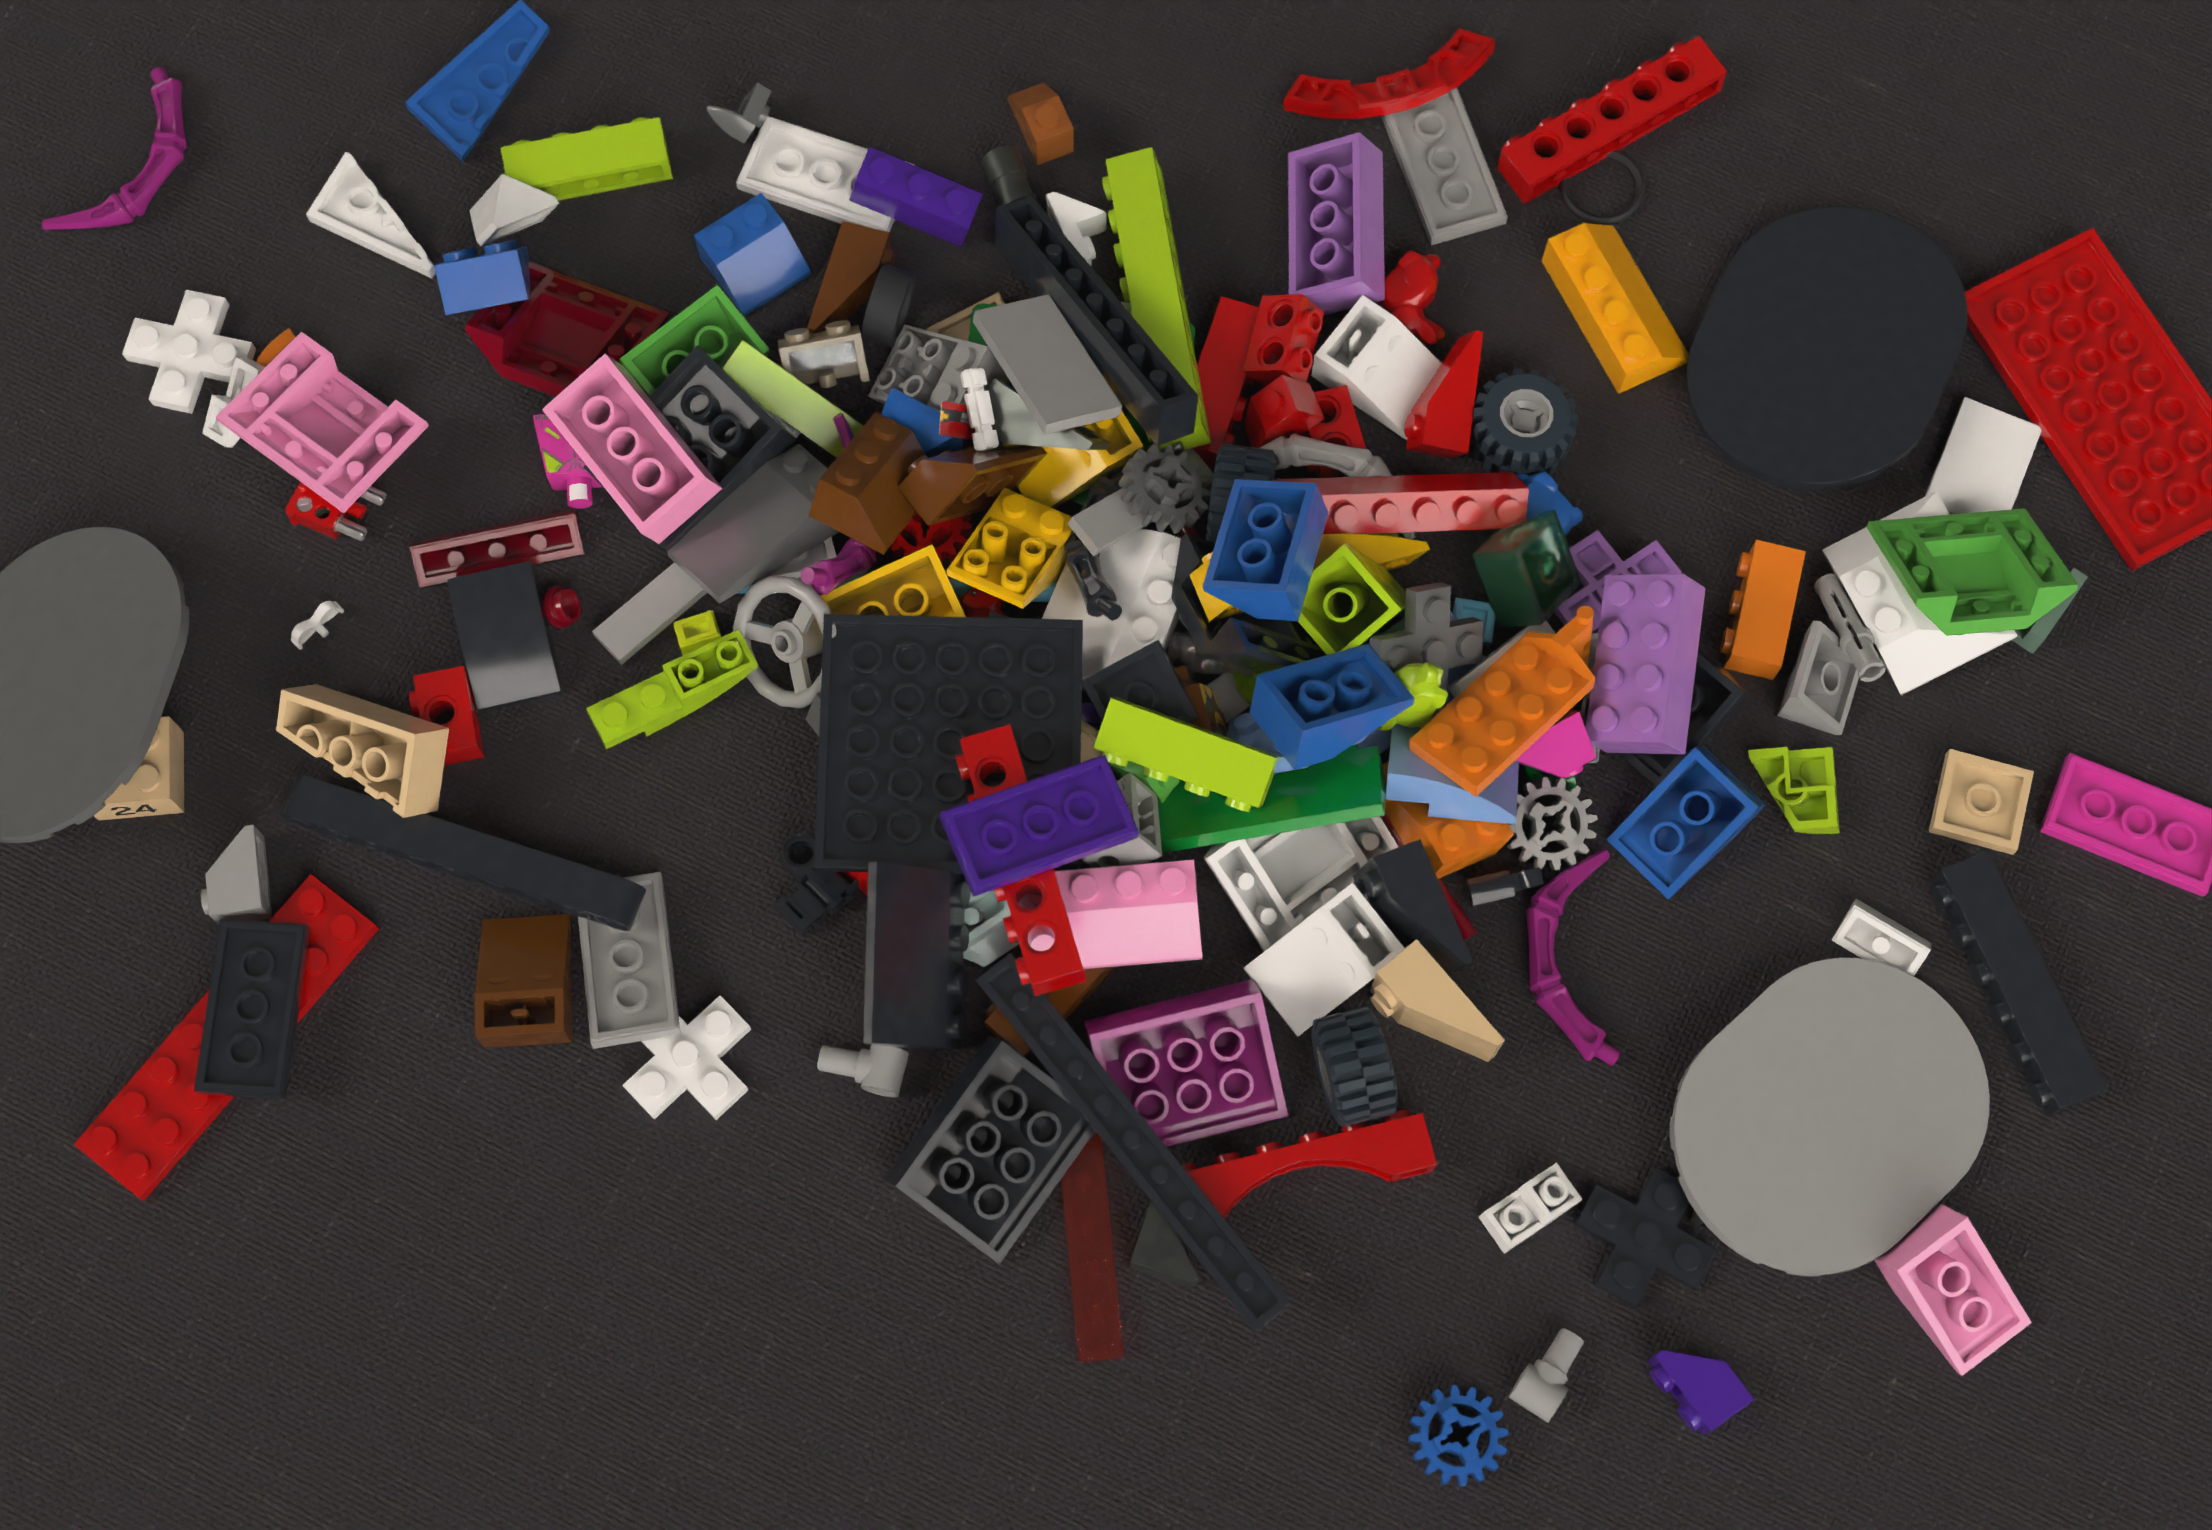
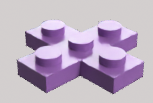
(1596, 559)

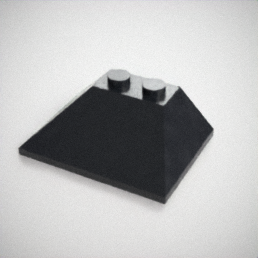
(1239, 637)

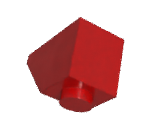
(1281, 410)

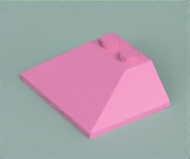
(320, 423)

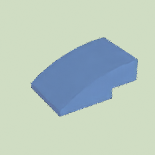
(1417, 781)

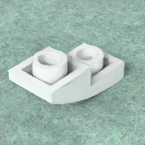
(1530, 1208)

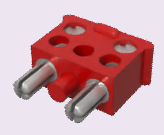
(309, 508)

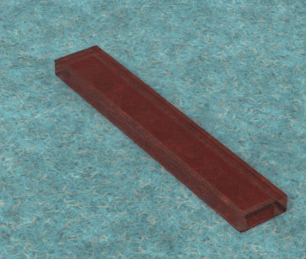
(1091, 1256)

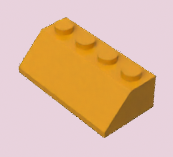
(1613, 305)

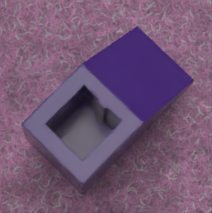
(1702, 1386)

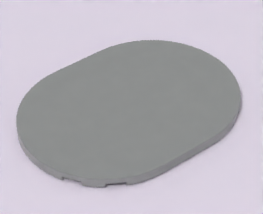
(1829, 1116)

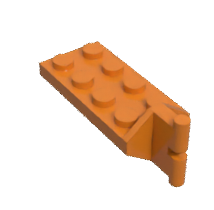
(1509, 705)

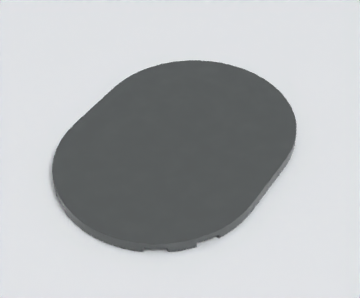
(84, 673)

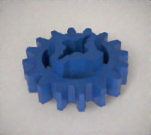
(1468, 1455)

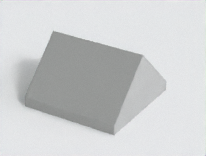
(1820, 682)

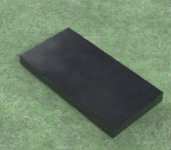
(252, 1009)

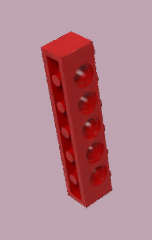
(1534, 175)
(1061, 963)

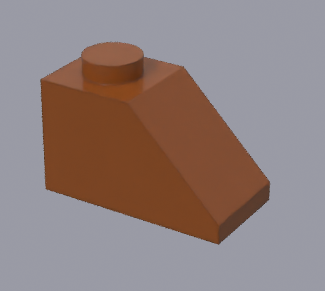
(1043, 122)

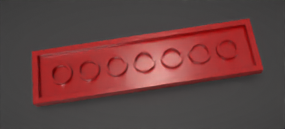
(158, 1110)

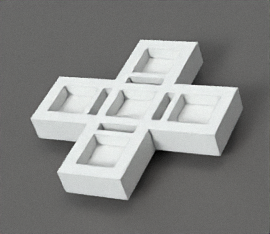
(186, 350)
(692, 1063)

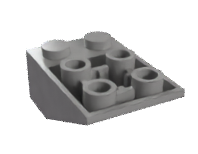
(930, 367)

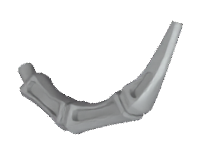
(1307, 451)

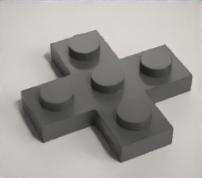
(1431, 635)

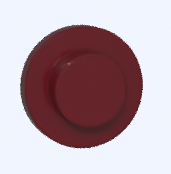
(561, 606)

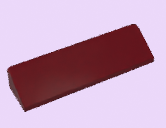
(497, 546)

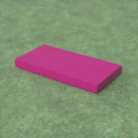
(2132, 824)

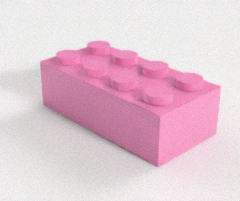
(632, 449)

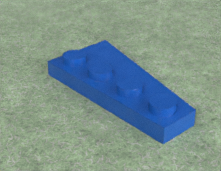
(477, 81)

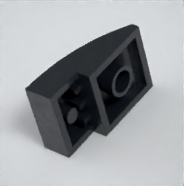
(504, 636)

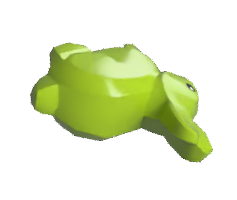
(1424, 684)

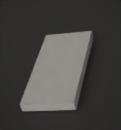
(1445, 169)
(1047, 364)
(631, 973)

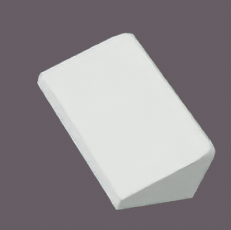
(1881, 939)

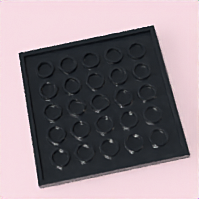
(894, 717)

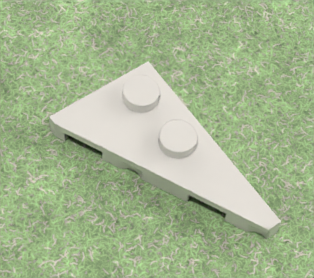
(357, 212)

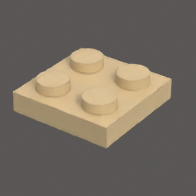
(1981, 801)

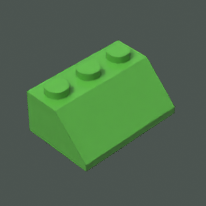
(708, 322)

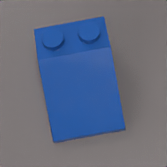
(1327, 703)
(1685, 821)

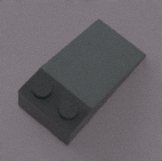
(755, 527)

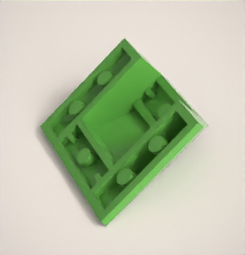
(1975, 569)

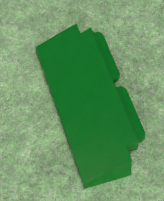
(1323, 794)

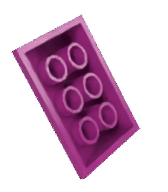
(1194, 1062)

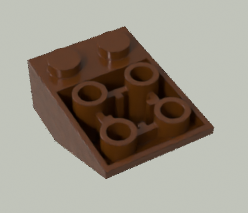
(524, 982)

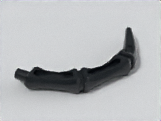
(1085, 567)

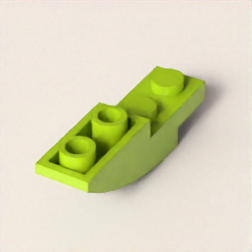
(675, 692)

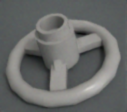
(790, 639)

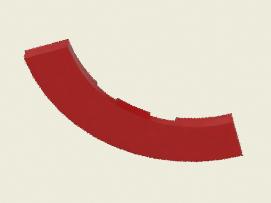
(1395, 91)

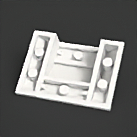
(1905, 637)
(1293, 873)

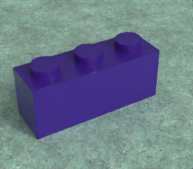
(915, 196)

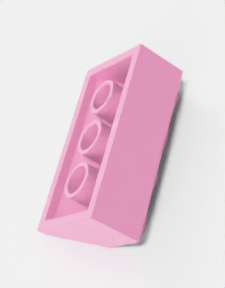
(1129, 913)

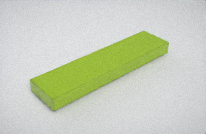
(788, 397)

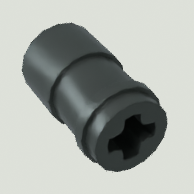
(1007, 174)

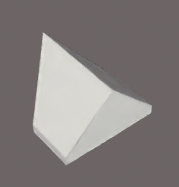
(508, 209)

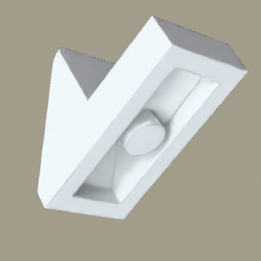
(1077, 222)

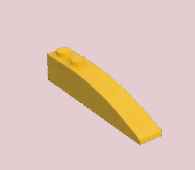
(1384, 550)

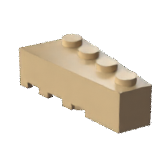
(377, 746)

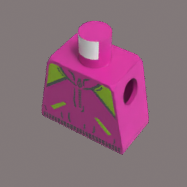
(563, 464)

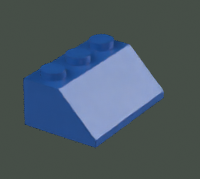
(1267, 547)

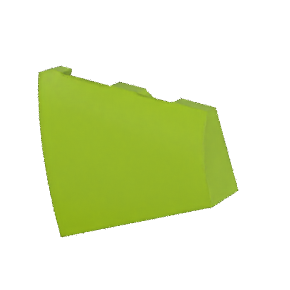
(1802, 786)

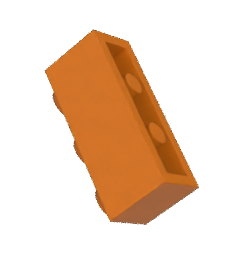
(1762, 609)

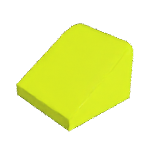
(696, 631)

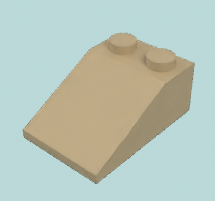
(1429, 1001)

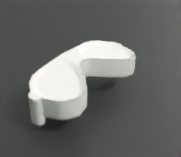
(322, 614)

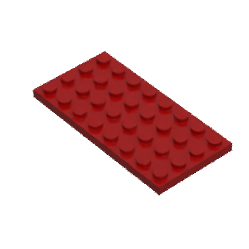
(2104, 392)

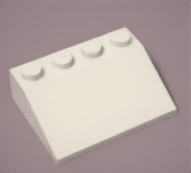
(1142, 578)

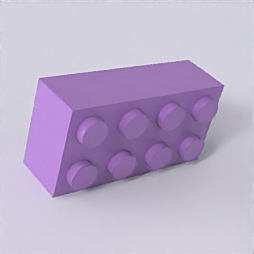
(1336, 223)
(1645, 663)

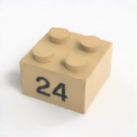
(157, 783)

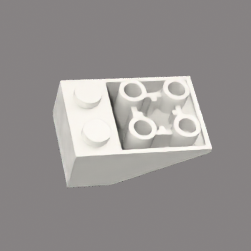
(1377, 362)
(1324, 959)

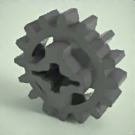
(1164, 488)

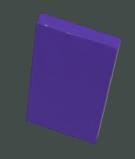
(1039, 825)

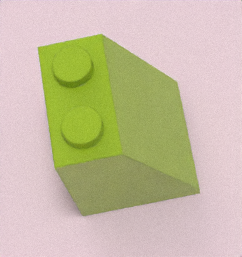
(1349, 600)

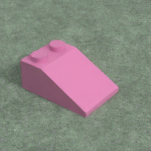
(1953, 1288)

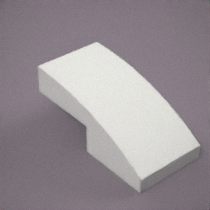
(242, 374)

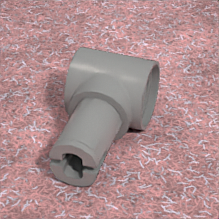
(876, 1069)
(1542, 1384)

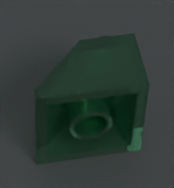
(1527, 570)

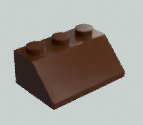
(966, 479)
(861, 486)

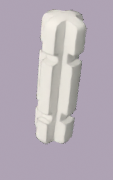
(979, 409)

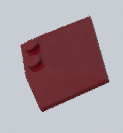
(560, 330)

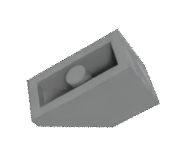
(239, 880)

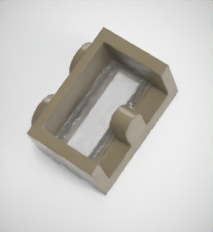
(824, 354)

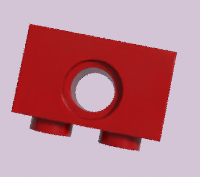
(452, 692)

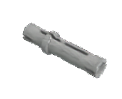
(1864, 659)

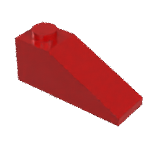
(1444, 411)

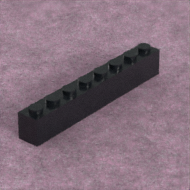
(1108, 332)

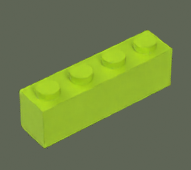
(591, 159)
(1187, 753)

